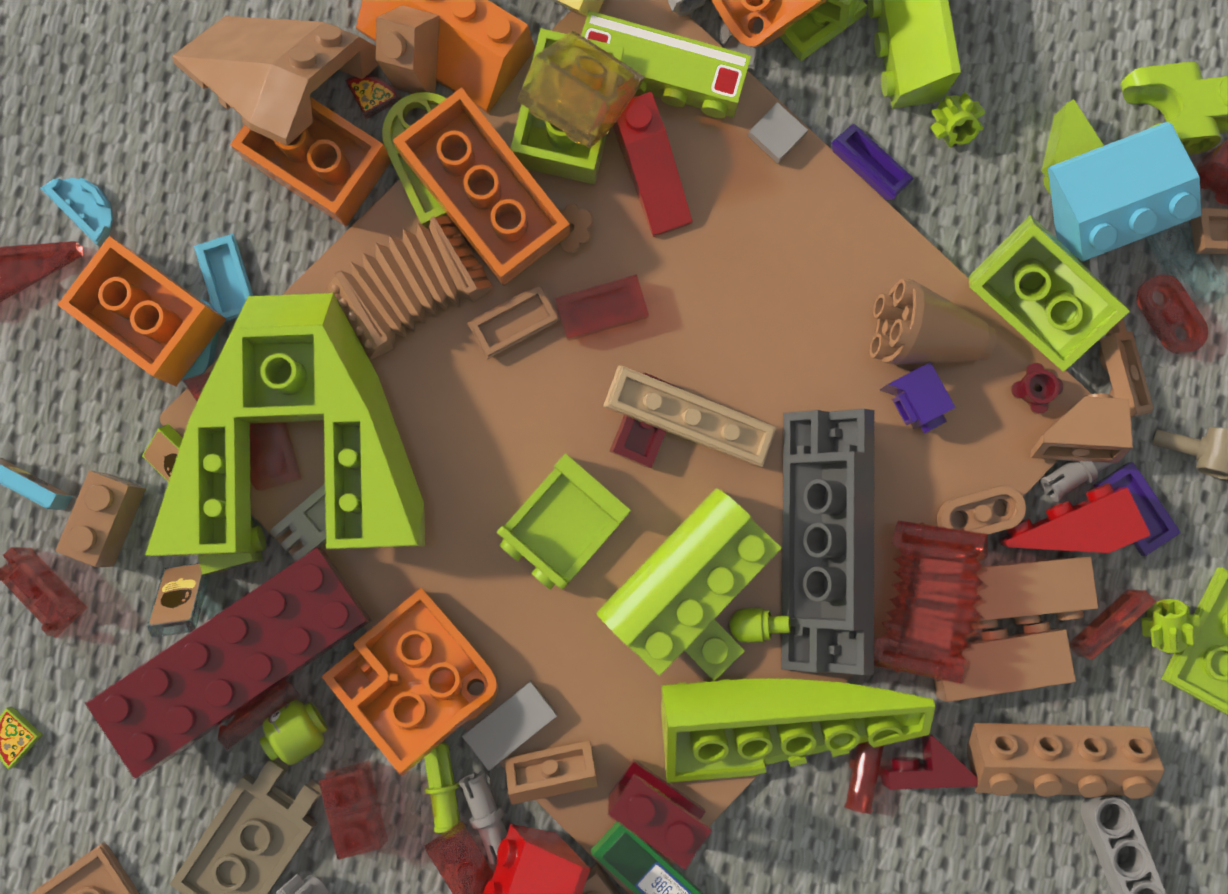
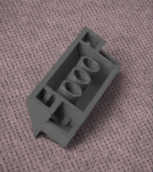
(828, 541)

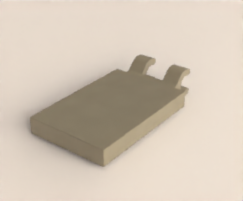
(250, 837)

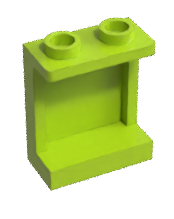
(562, 524)

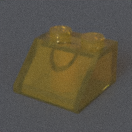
(579, 88)

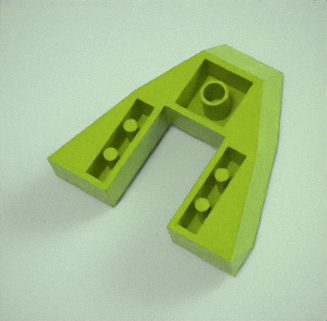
(291, 364)

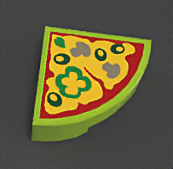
(16, 737)

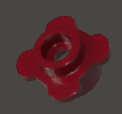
(1049, 383)

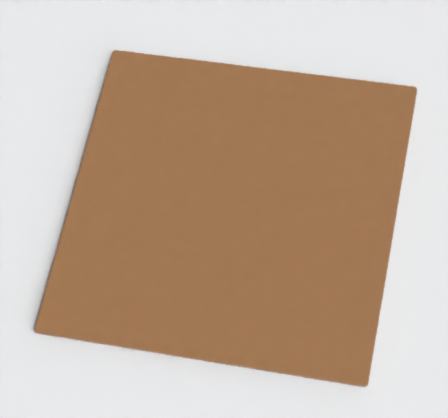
(746, 308)

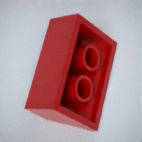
(536, 864)

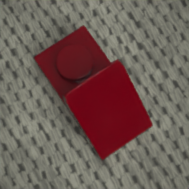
(938, 769)

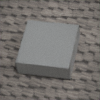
(777, 132)

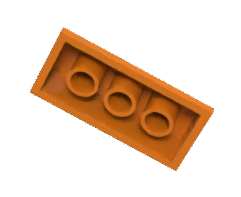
(477, 44)

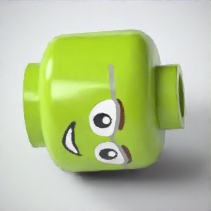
(293, 732)

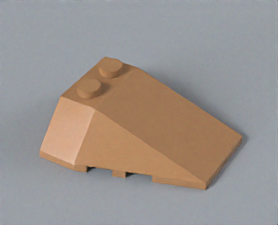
(272, 68)

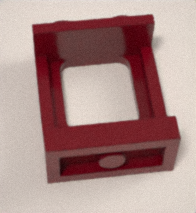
(658, 814)

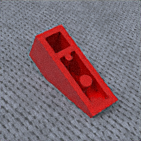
(652, 165)

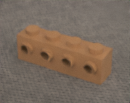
(1064, 760)

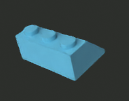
(1123, 192)

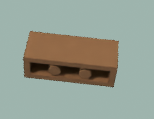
(1037, 588)
(1013, 663)

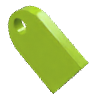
(394, 125)

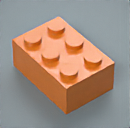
(326, 165)
(141, 312)

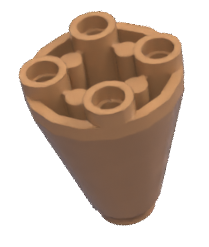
(927, 328)

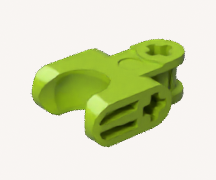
(1185, 99)

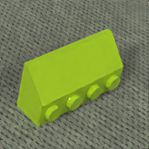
(916, 50)

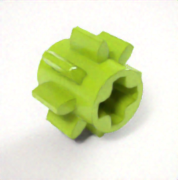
(957, 119)
(1170, 625)

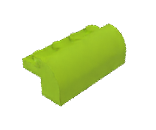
(688, 581)

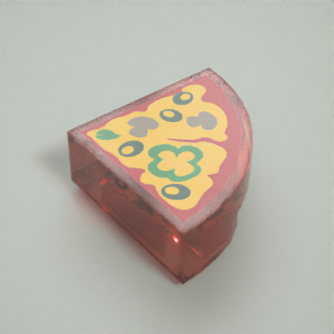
(372, 94)

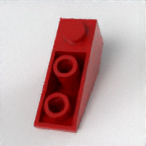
(1098, 524)

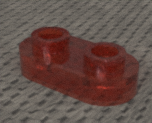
(1175, 311)

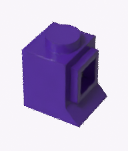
(921, 398)

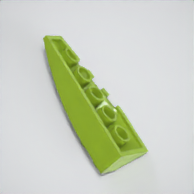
(751, 723)

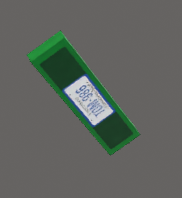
(640, 864)

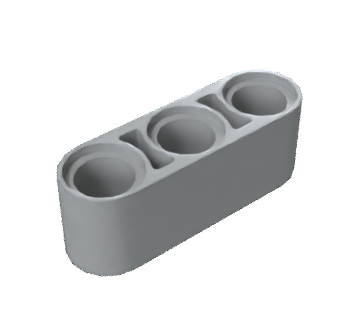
(1109, 837)

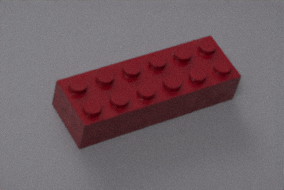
(227, 663)

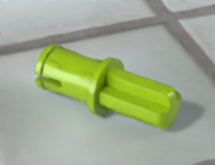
(442, 788)

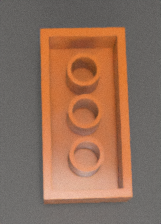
(482, 186)

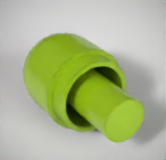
(757, 625)

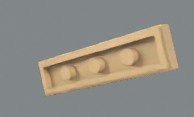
(689, 416)

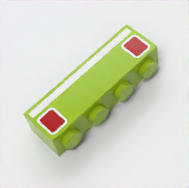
(674, 65)

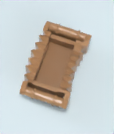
(407, 283)

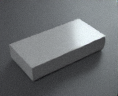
(509, 725)

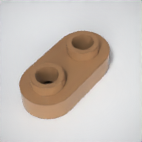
(979, 511)

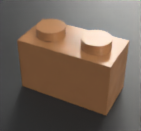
(100, 519)

